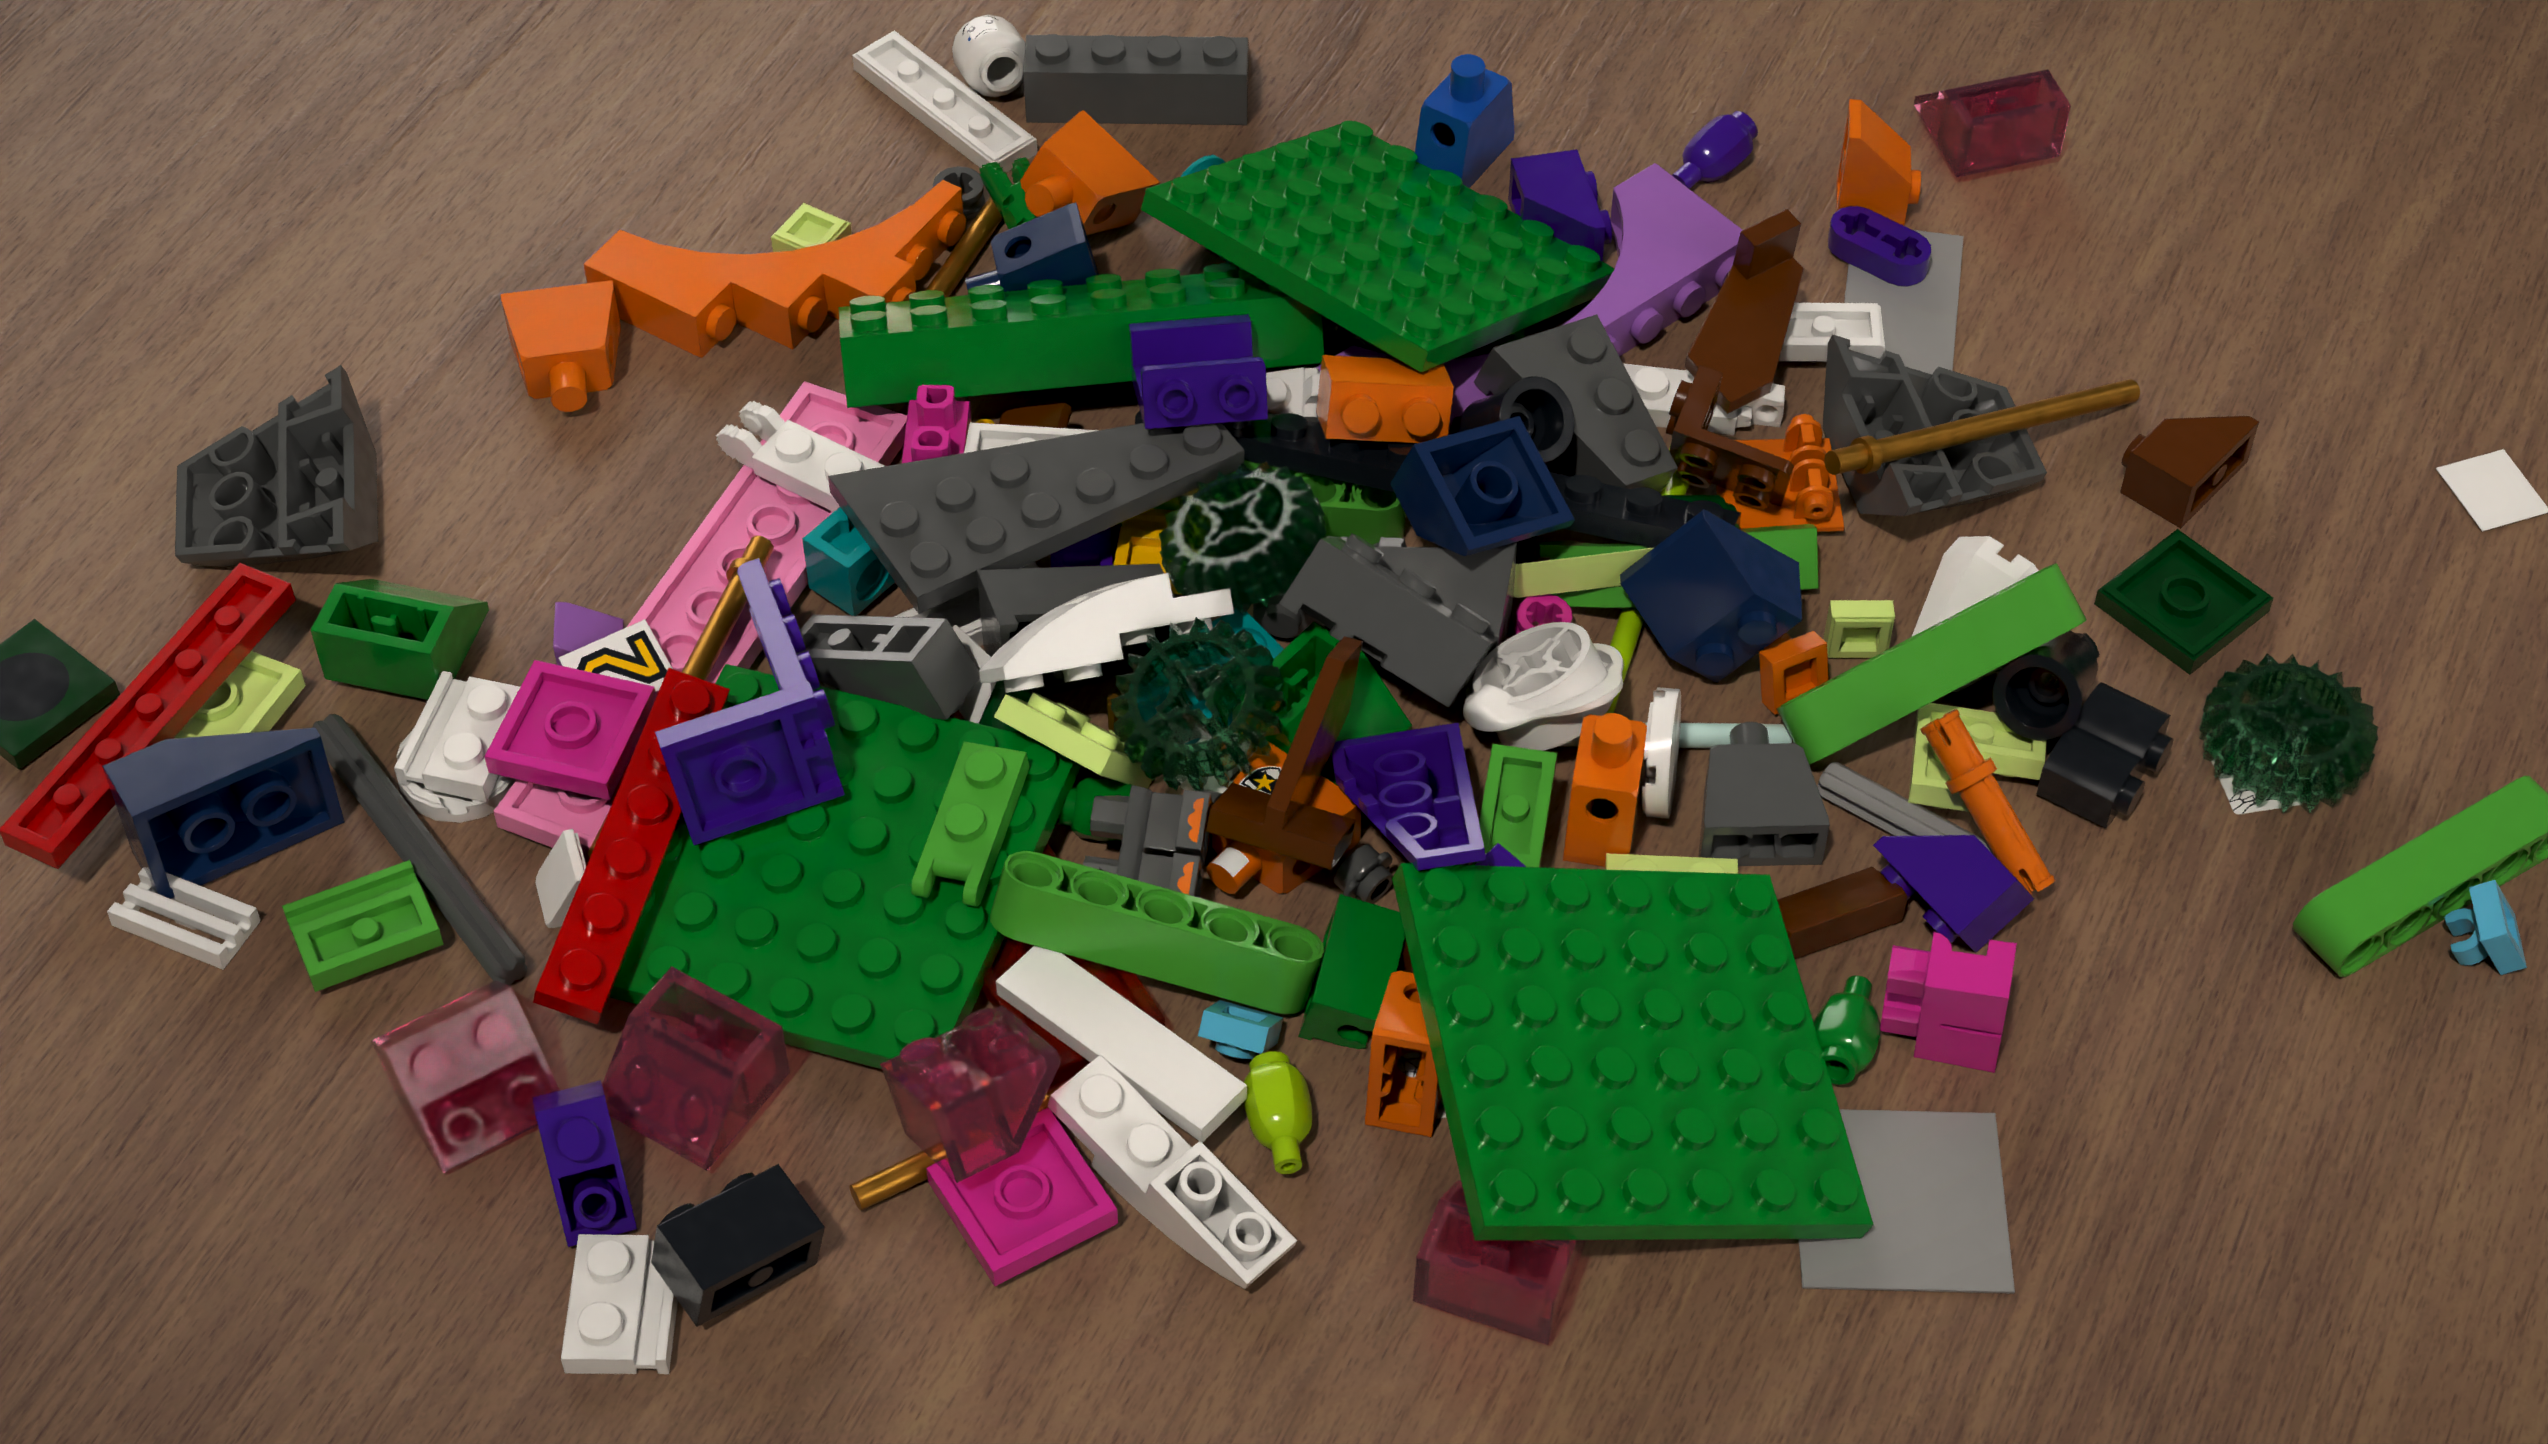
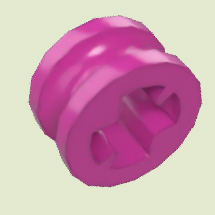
(1542, 609)

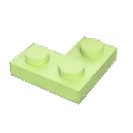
(2008, 750)

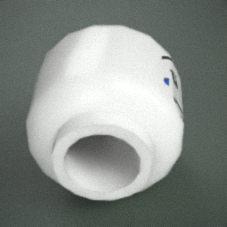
(990, 55)

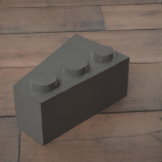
(1612, 426)
(1020, 596)
(1392, 616)

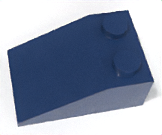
(222, 801)

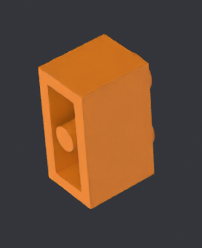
(1382, 400)

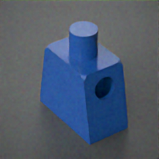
(1466, 120)

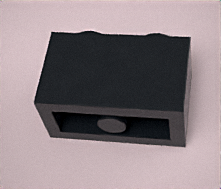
(736, 1243)

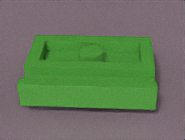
(362, 925)

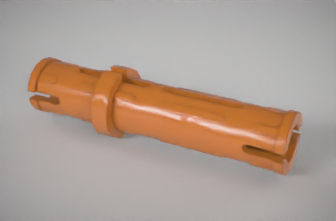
(1985, 800)

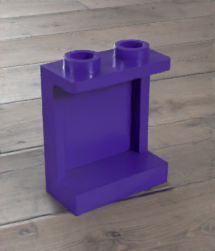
(1197, 372)

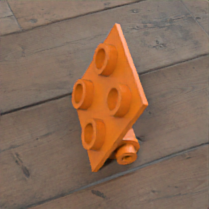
(1812, 490)

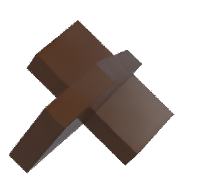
(1751, 312)
(1283, 819)

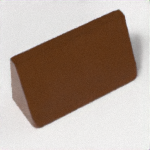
(1841, 910)

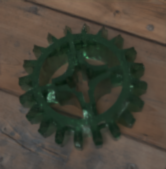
(1242, 535)
(1234, 669)
(2288, 733)

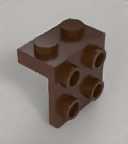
(1715, 459)

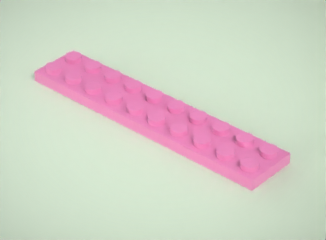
(697, 578)

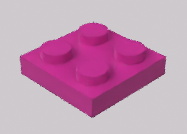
(571, 730)
(1027, 1203)

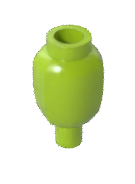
(1278, 1108)

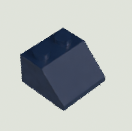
(1714, 595)

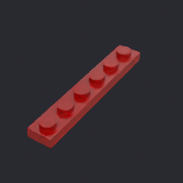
(148, 711)
(623, 861)

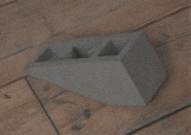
(892, 660)

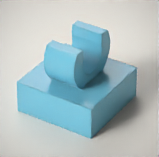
(2492, 927)

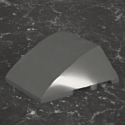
(1889, 399)
(284, 489)

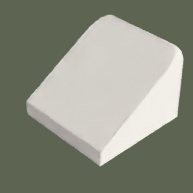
(560, 878)

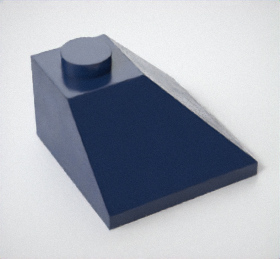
(1480, 489)

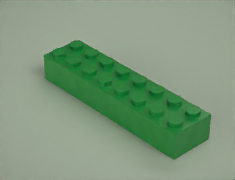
(1052, 332)

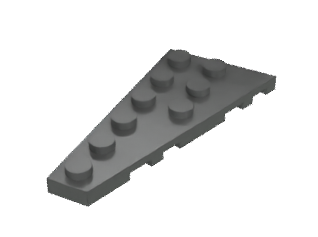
(1021, 501)

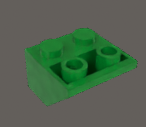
(394, 635)
(1372, 705)

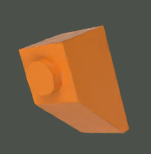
(1875, 166)

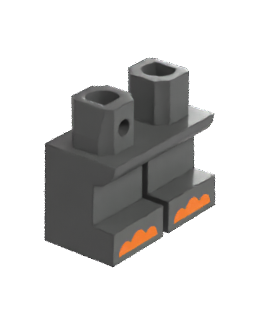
(1159, 834)

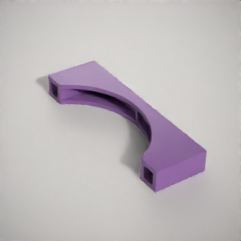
(1669, 263)

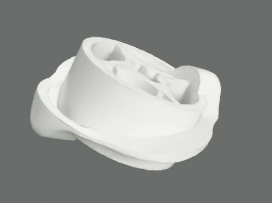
(1543, 686)

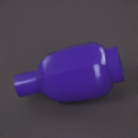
(1717, 149)

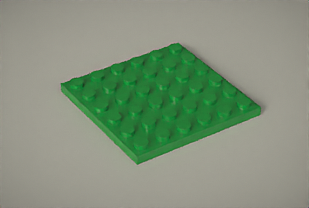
(1381, 243)
(818, 905)
(1627, 1056)

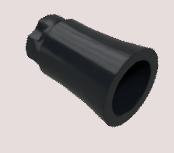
(1539, 404)
(2046, 687)

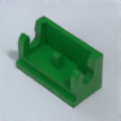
(1357, 962)

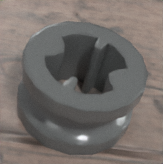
(971, 184)

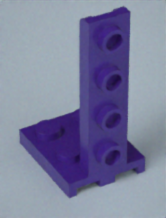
(762, 753)

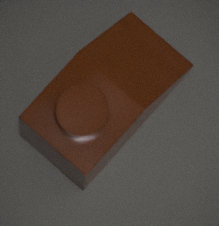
(2186, 463)

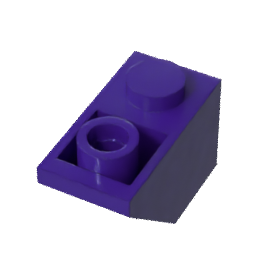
(1562, 195)
(1961, 882)
(584, 1162)

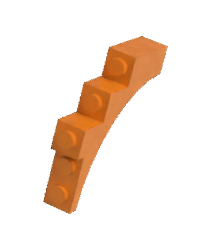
(783, 295)

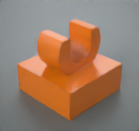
(1792, 668)

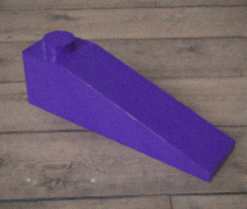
(1415, 792)

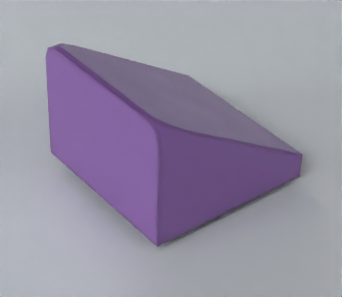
(580, 626)

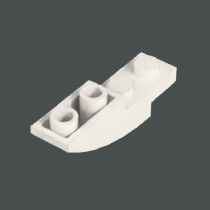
(1095, 628)
(1166, 1179)

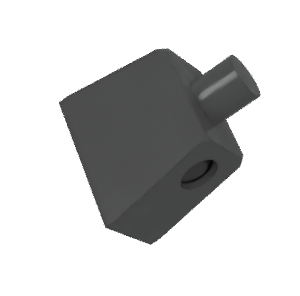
(1762, 803)

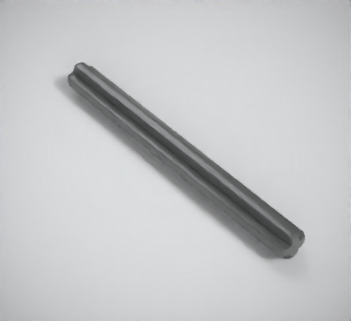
(415, 843)

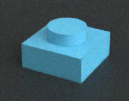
(1239, 1029)

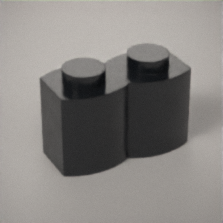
(2105, 755)

